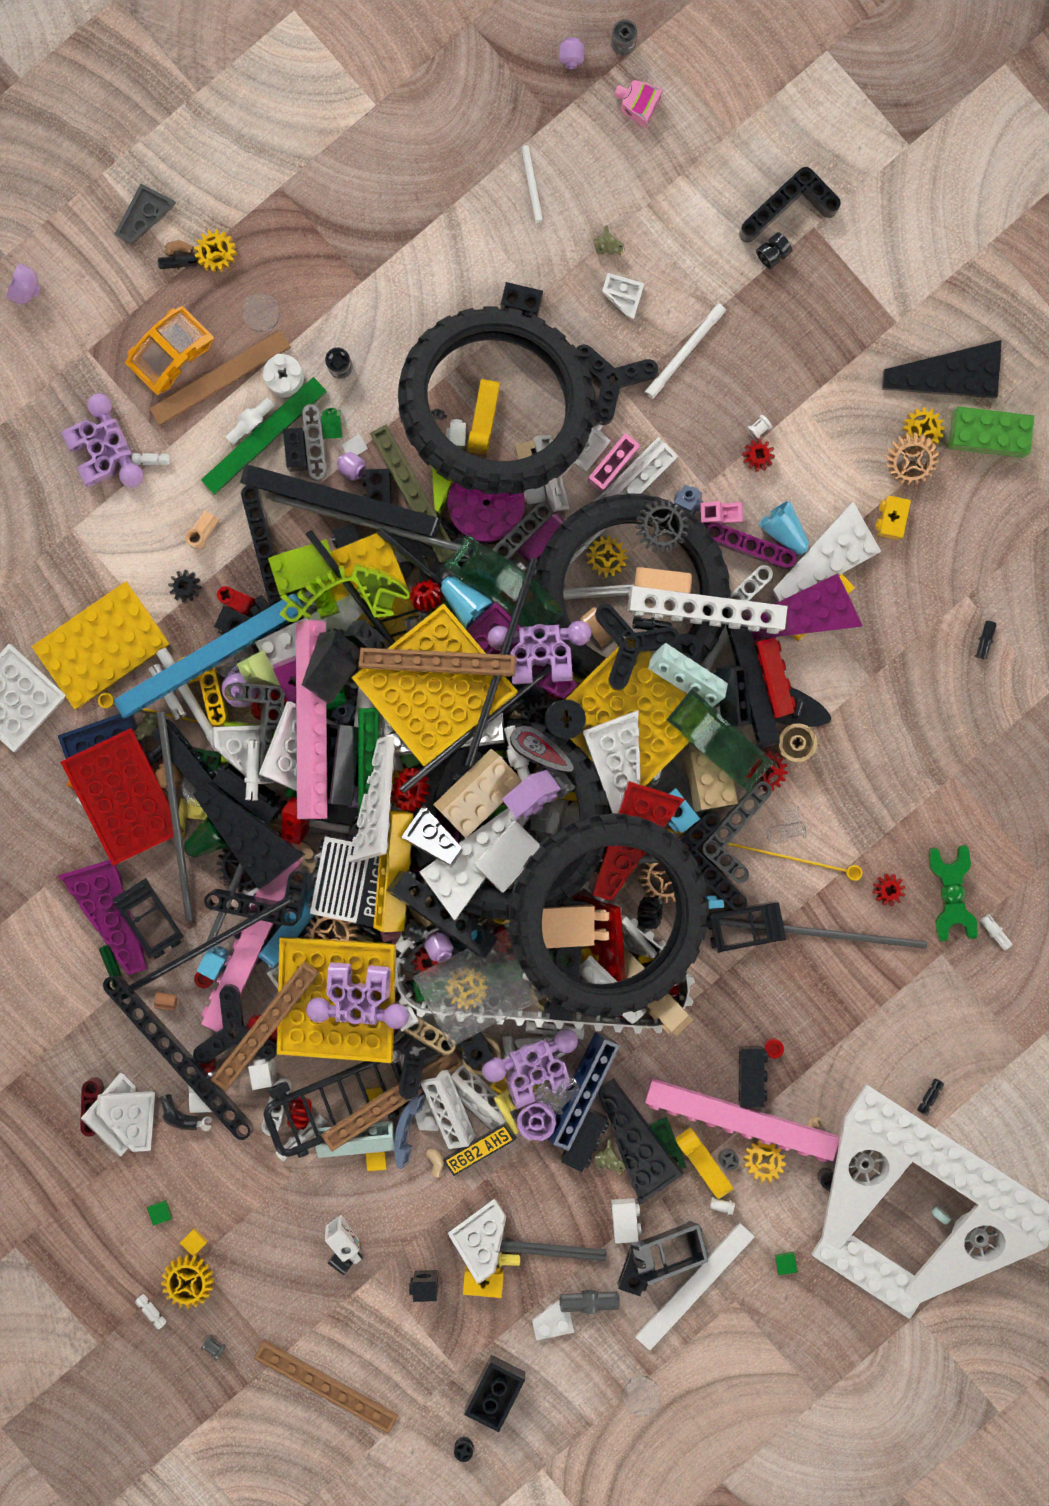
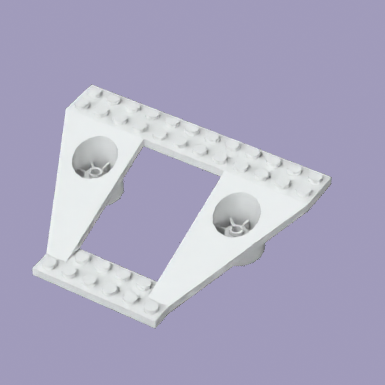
(901, 1138)

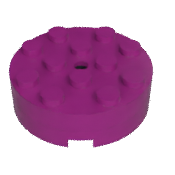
(482, 522)

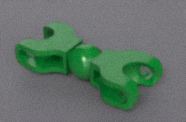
(953, 893)

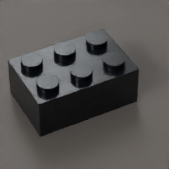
(494, 1393)

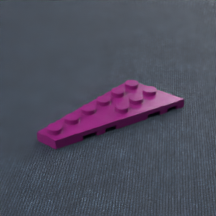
(816, 609)
(497, 616)
(94, 891)

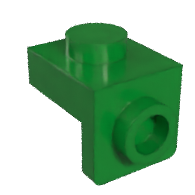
(331, 423)

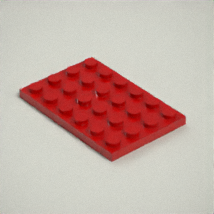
(121, 796)

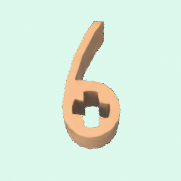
(598, 632)

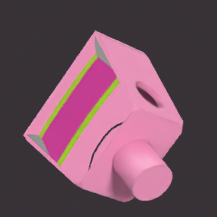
(639, 101)

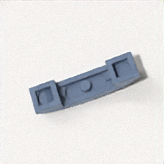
(401, 1148)

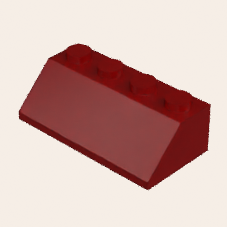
(774, 677)

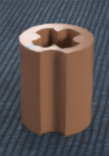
(165, 1001)

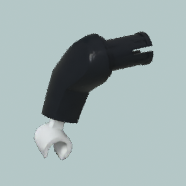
(179, 1120)

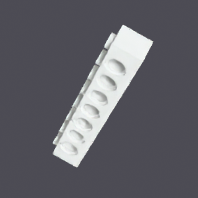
(775, 613)

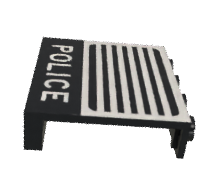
(343, 887)

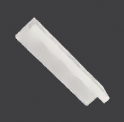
(479, 1102)
(453, 1110)

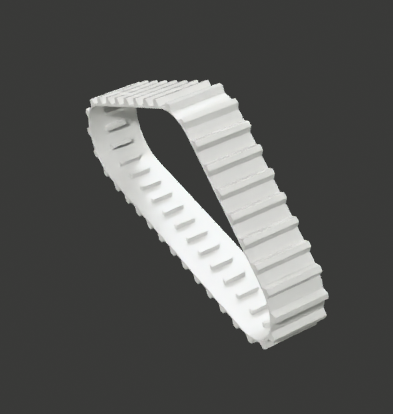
(539, 1017)

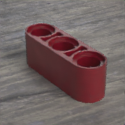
(87, 1097)

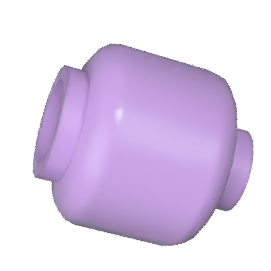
(571, 52)
(351, 466)
(438, 947)

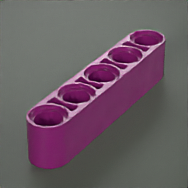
(760, 545)

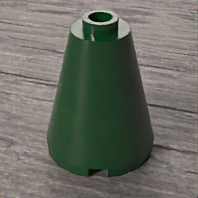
(204, 840)

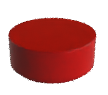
(202, 981)
(774, 1048)

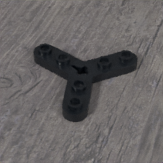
(625, 376)
(419, 549)
(644, 642)
(222, 1040)
(413, 1064)

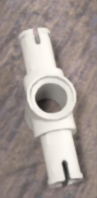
(250, 420)
(516, 760)

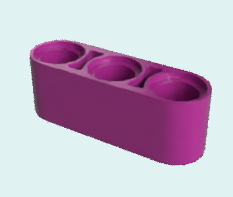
(536, 543)

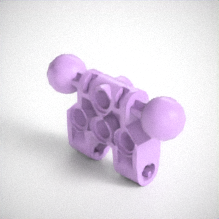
(92, 471)
(577, 633)
(378, 979)
(521, 1066)

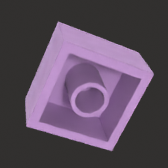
(532, 794)

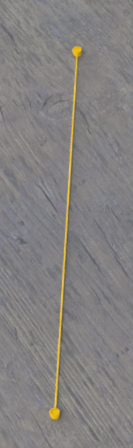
(853, 872)

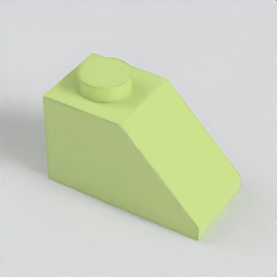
(258, 670)

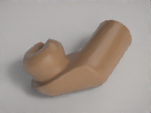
(178, 245)

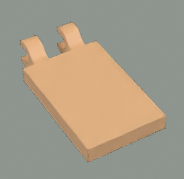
(572, 926)

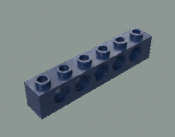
(589, 1076)

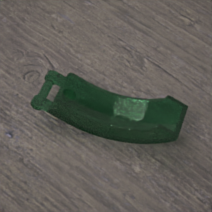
(502, 583)
(718, 740)

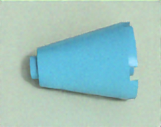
(786, 528)
(464, 601)

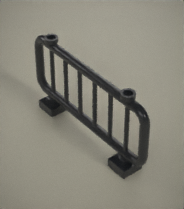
(279, 1092)

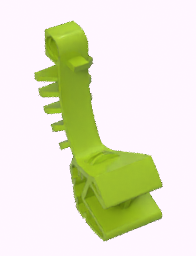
(376, 587)

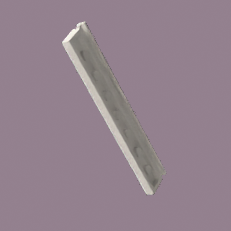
(636, 479)

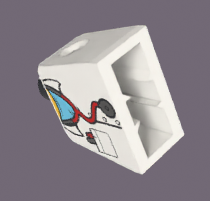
(343, 1240)

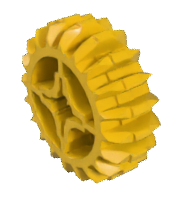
(196, 1296)

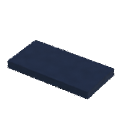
(95, 733)

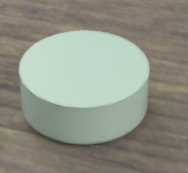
(941, 1215)

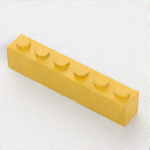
(388, 909)

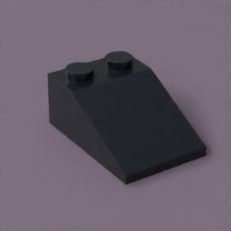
(330, 665)

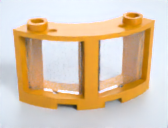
(167, 348)

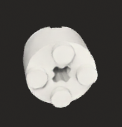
(280, 365)

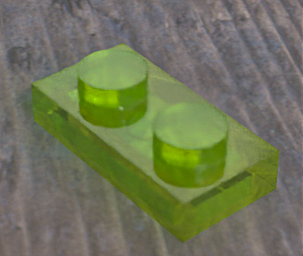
(326, 602)

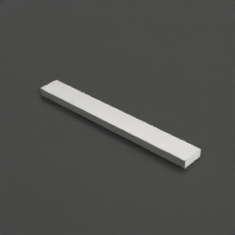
(694, 1286)

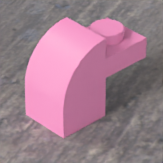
(721, 513)

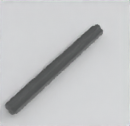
(553, 1250)

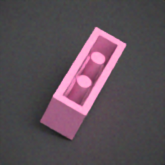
(613, 463)

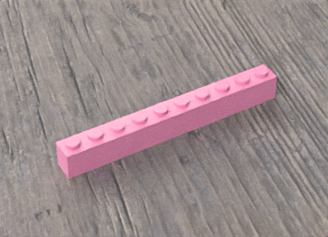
(310, 730)
(246, 951)
(742, 1119)

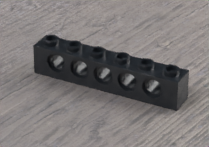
(400, 889)
(552, 1009)

